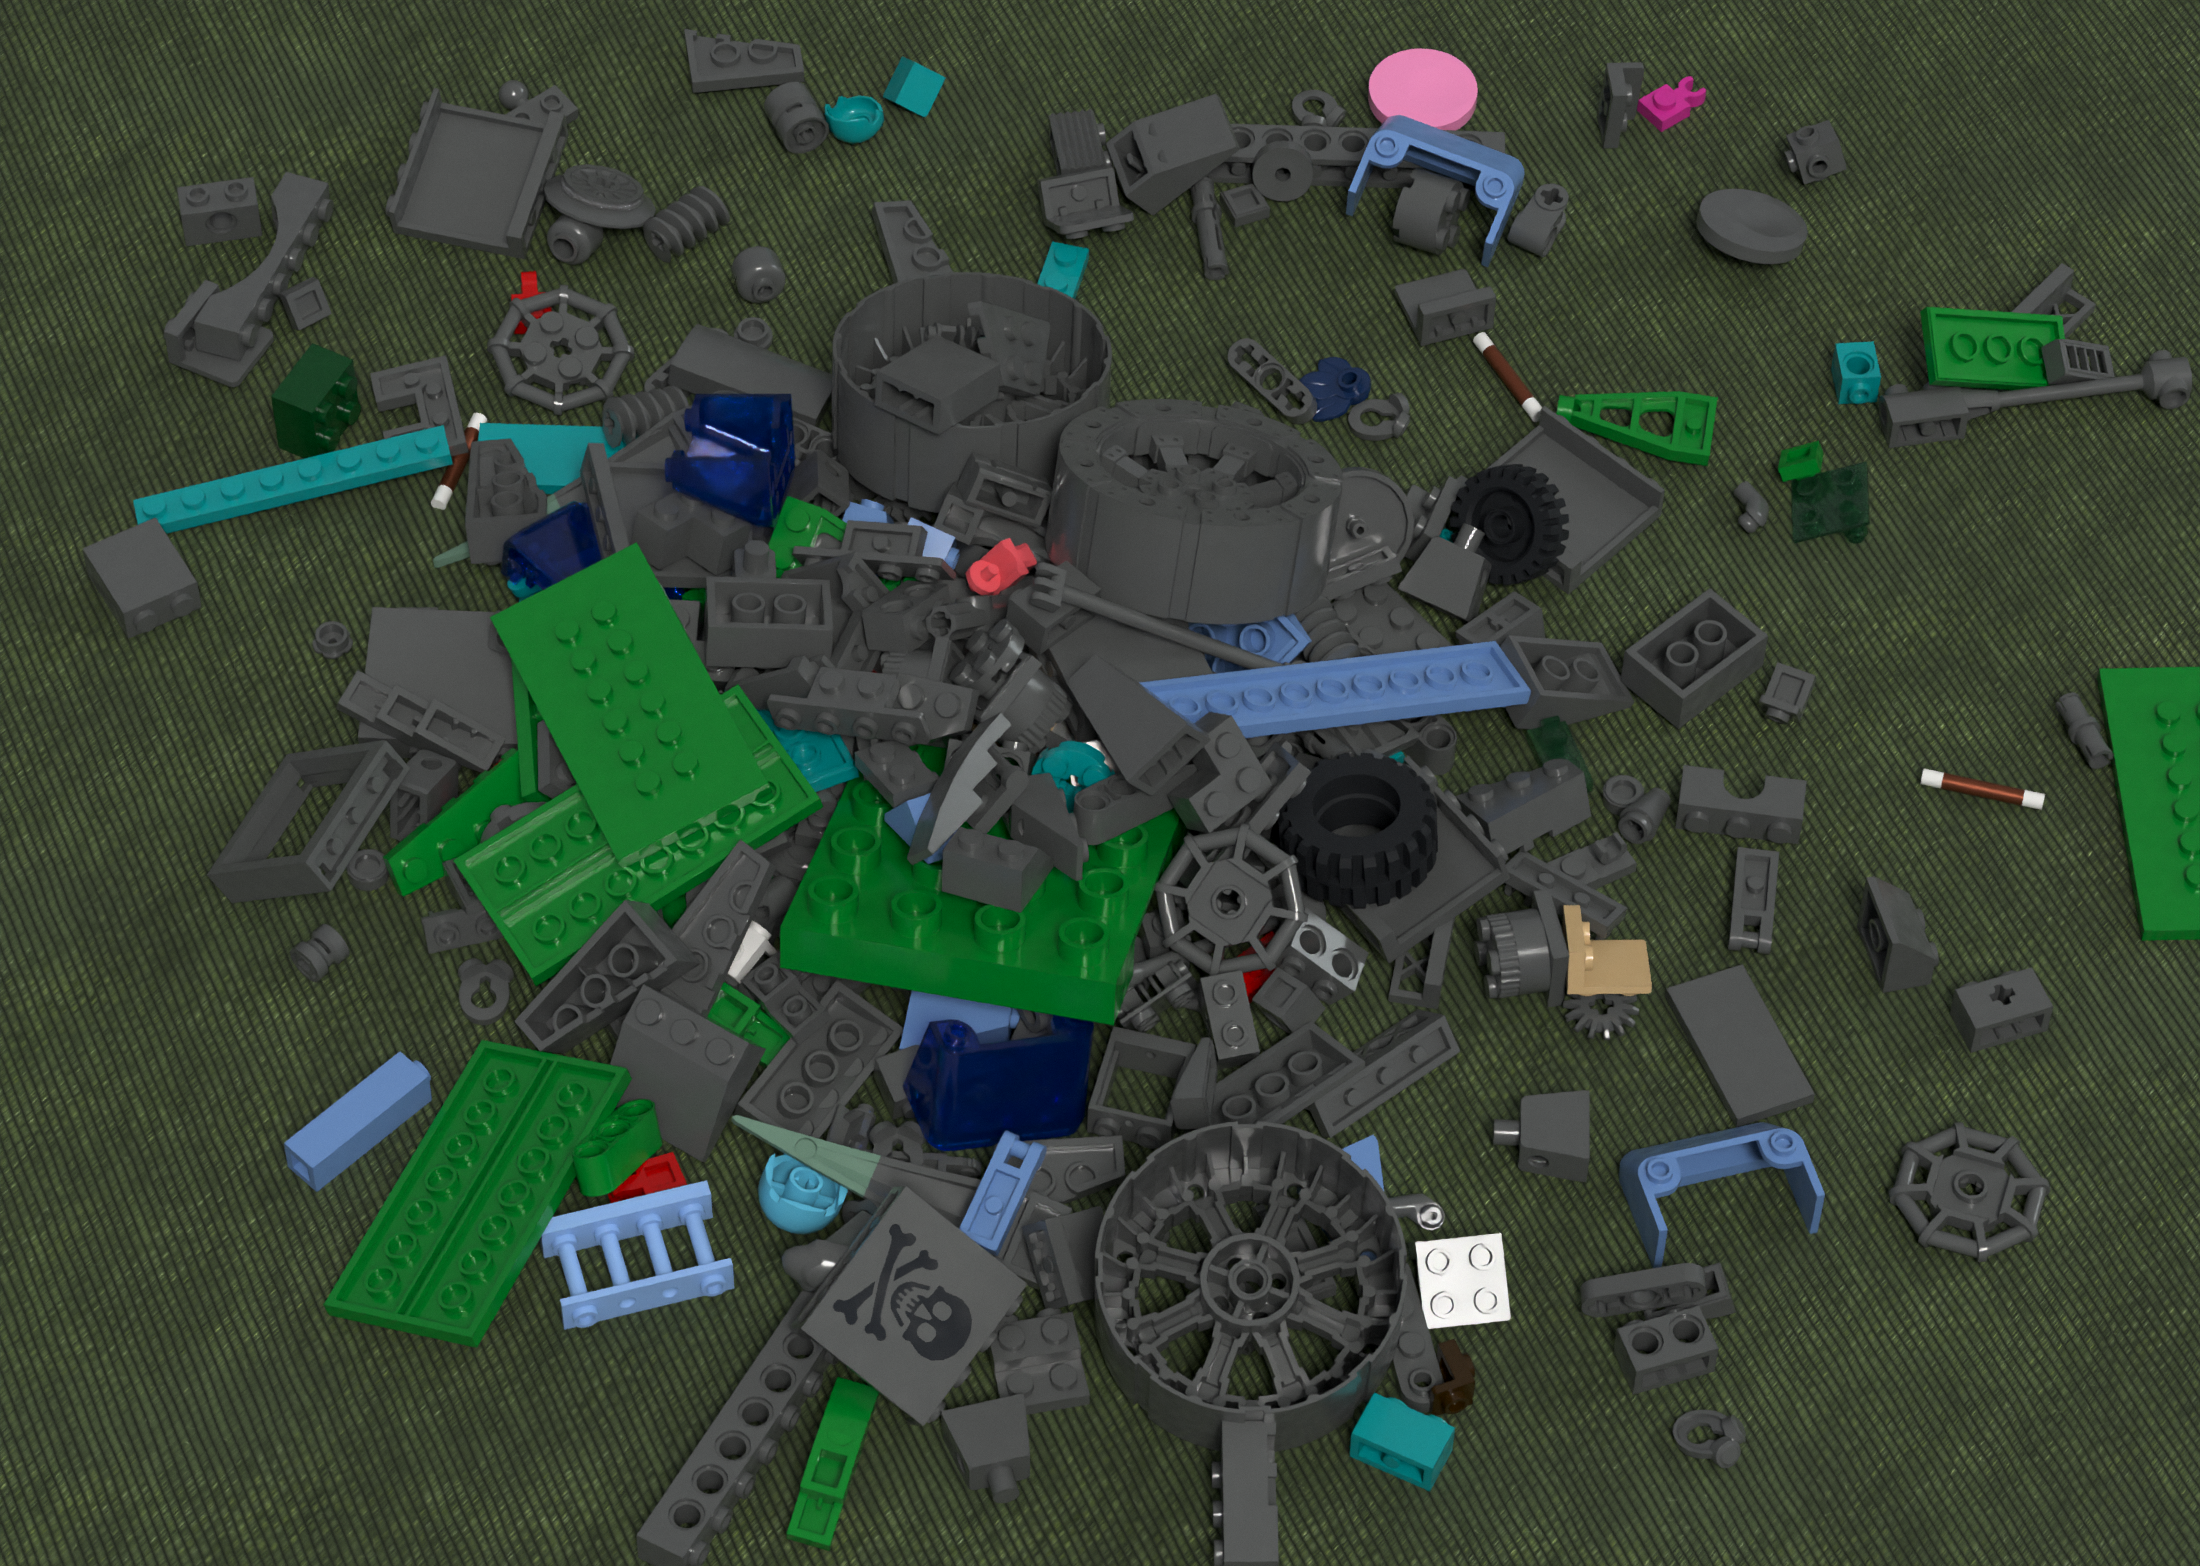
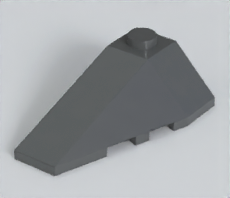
(499, 499)

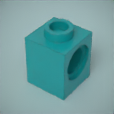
(1855, 372)

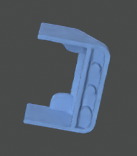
(1493, 173)
(1665, 1167)

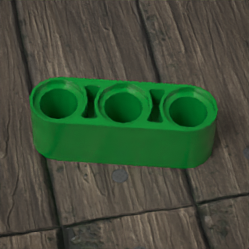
(617, 1147)

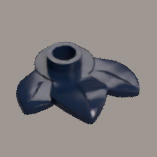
(1336, 387)

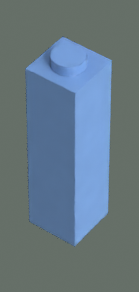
(358, 1121)

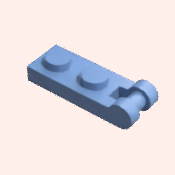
(1001, 1192)

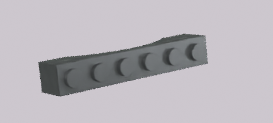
(234, 316)

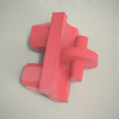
(1000, 568)

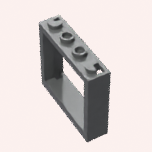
(371, 776)

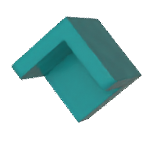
(914, 87)

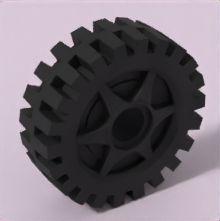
(1535, 520)

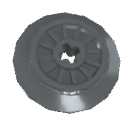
(600, 197)

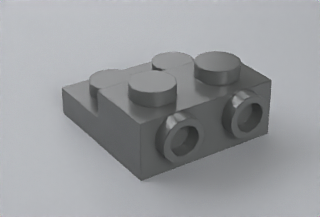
(1040, 1361)

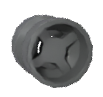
(319, 952)

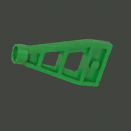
(1691, 430)
(800, 526)

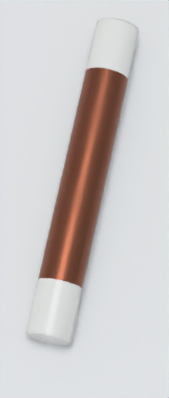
(1508, 376)
(455, 470)
(1982, 789)

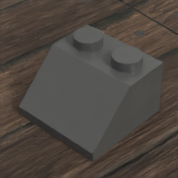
(993, 869)
(1895, 937)

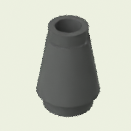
(1643, 817)

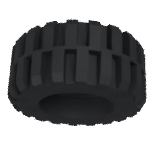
(1370, 866)

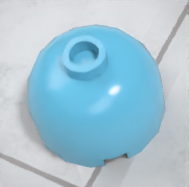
(798, 1196)

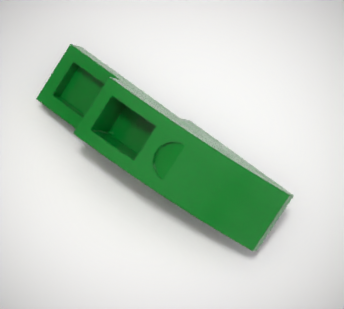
(748, 1020)
(832, 1463)

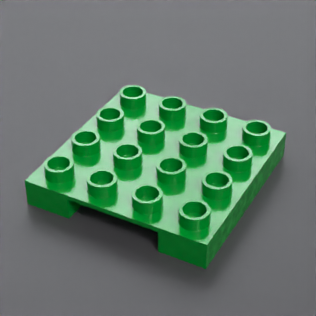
(890, 924)

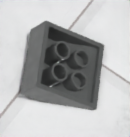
(684, 1066)

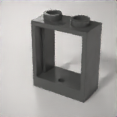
(1133, 1051)

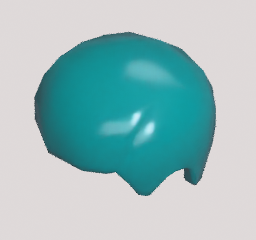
(854, 118)

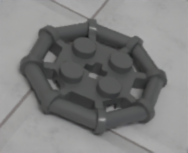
(556, 330)
(1224, 877)
(1969, 1212)

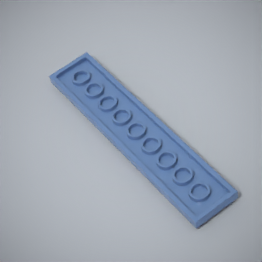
(1351, 689)

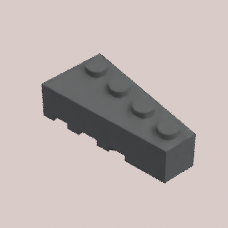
(606, 978)

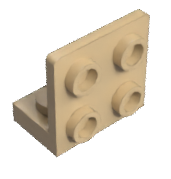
(1603, 964)

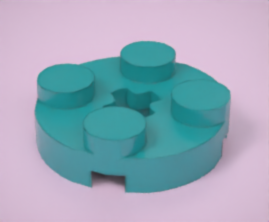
(1072, 759)

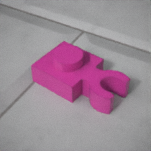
(1669, 106)

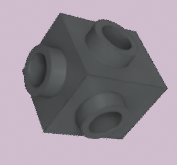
(1814, 152)

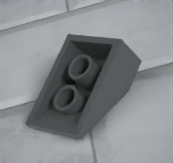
(1564, 680)

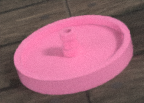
(1423, 87)

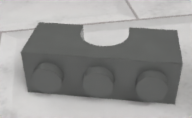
(1710, 808)

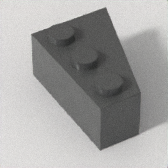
(1247, 1495)

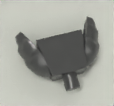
(814, 1262)

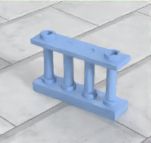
(631, 1218)

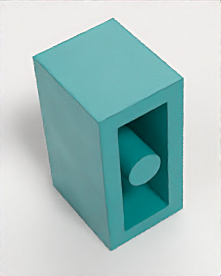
(1402, 1441)

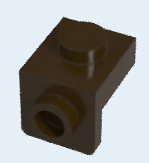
(1458, 1378)

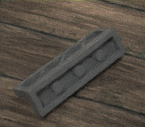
(2051, 294)
(1432, 978)
(1392, 1064)

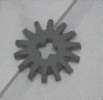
(1598, 1023)

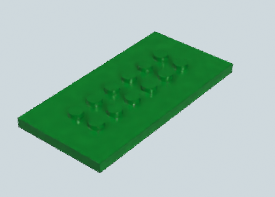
(630, 705)
(2156, 773)
(557, 880)
(476, 1194)

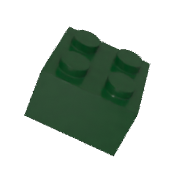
(316, 403)

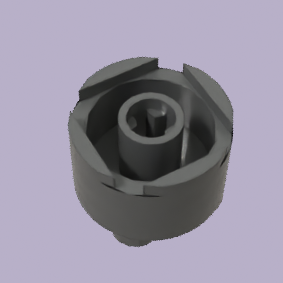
(1430, 212)

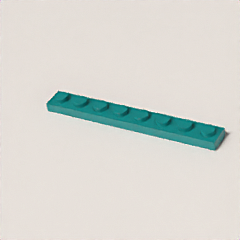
(296, 480)

